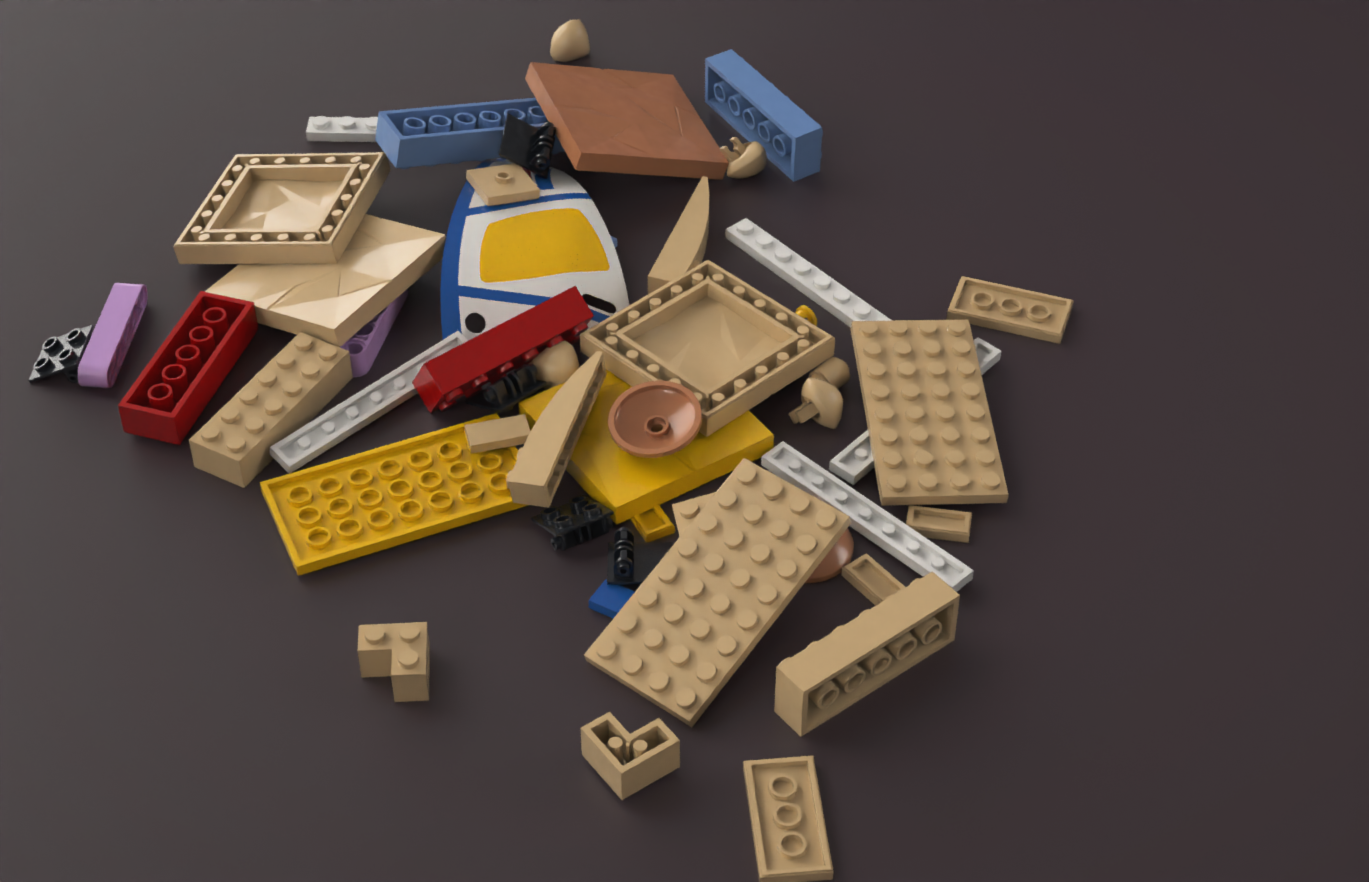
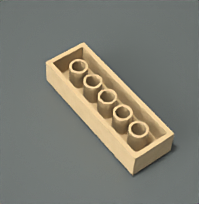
(270, 408)
(865, 653)

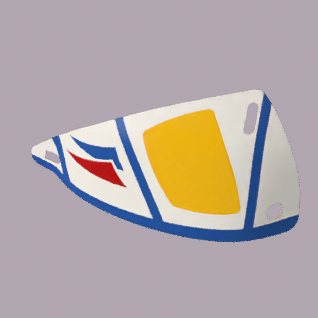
(525, 253)

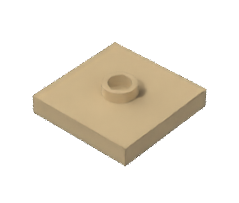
(502, 184)

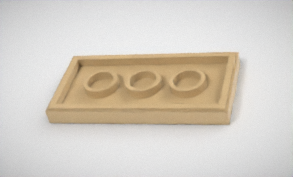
(1010, 309)
(787, 820)

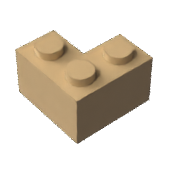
(397, 652)
(627, 759)

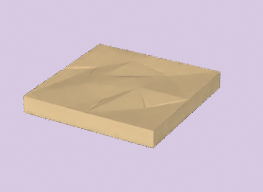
(283, 209)
(340, 297)
(711, 338)

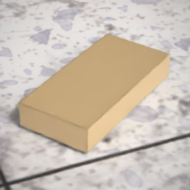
(497, 433)
(940, 523)
(871, 579)

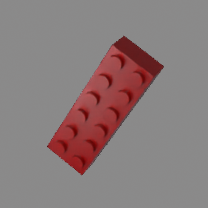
(501, 350)
(188, 368)

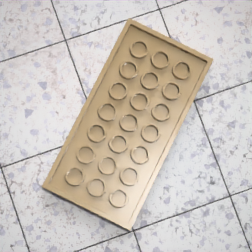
(927, 413)
(717, 591)

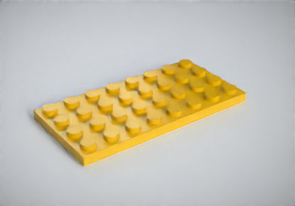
(388, 496)

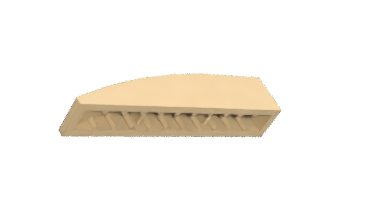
(686, 242)
(555, 435)

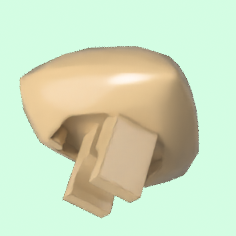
(570, 42)
(746, 159)
(556, 364)
(820, 402)

